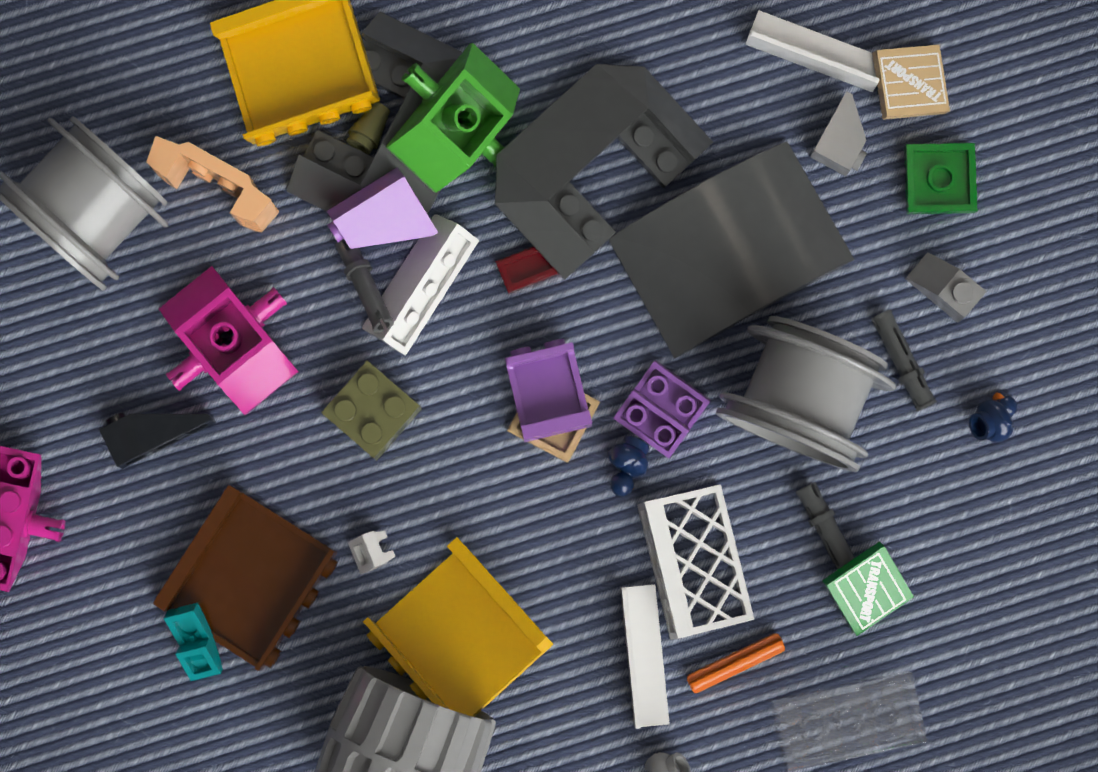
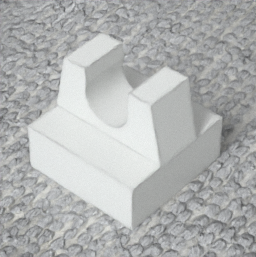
(368, 551)

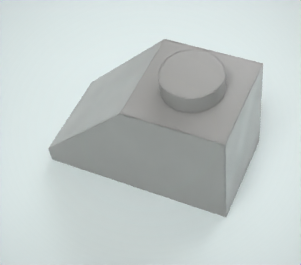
(842, 139)
(946, 286)

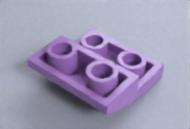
(662, 409)

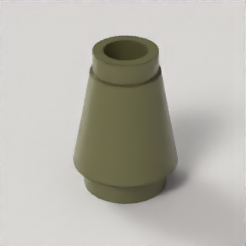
(368, 129)

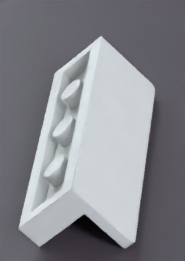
(813, 50)
(423, 282)
(644, 656)

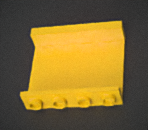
(459, 635)

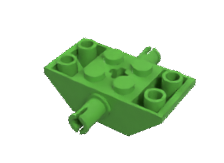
(433, 140)

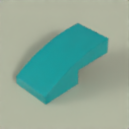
(196, 642)

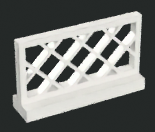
(666, 567)

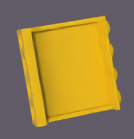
(295, 65)

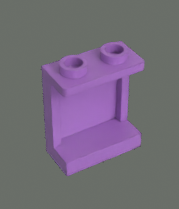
(547, 390)

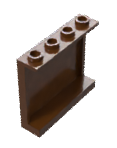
(249, 577)

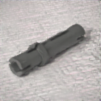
(359, 273)
(901, 355)
(822, 519)

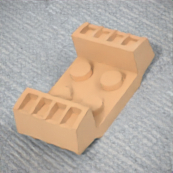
(174, 160)

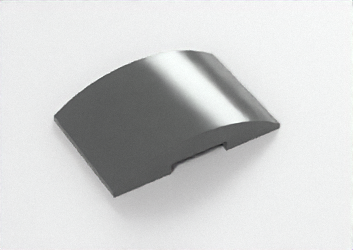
(730, 248)

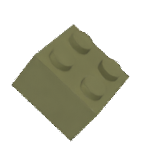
(371, 410)

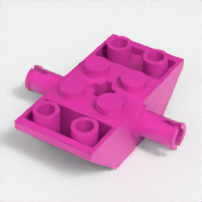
(248, 366)
(18, 506)

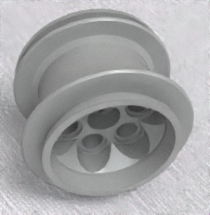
(82, 200)
(807, 392)

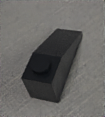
(141, 435)

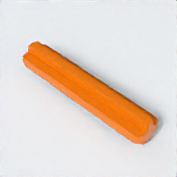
(735, 663)

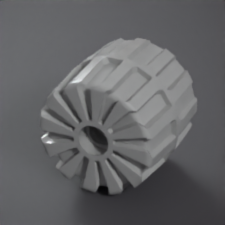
(393, 730)

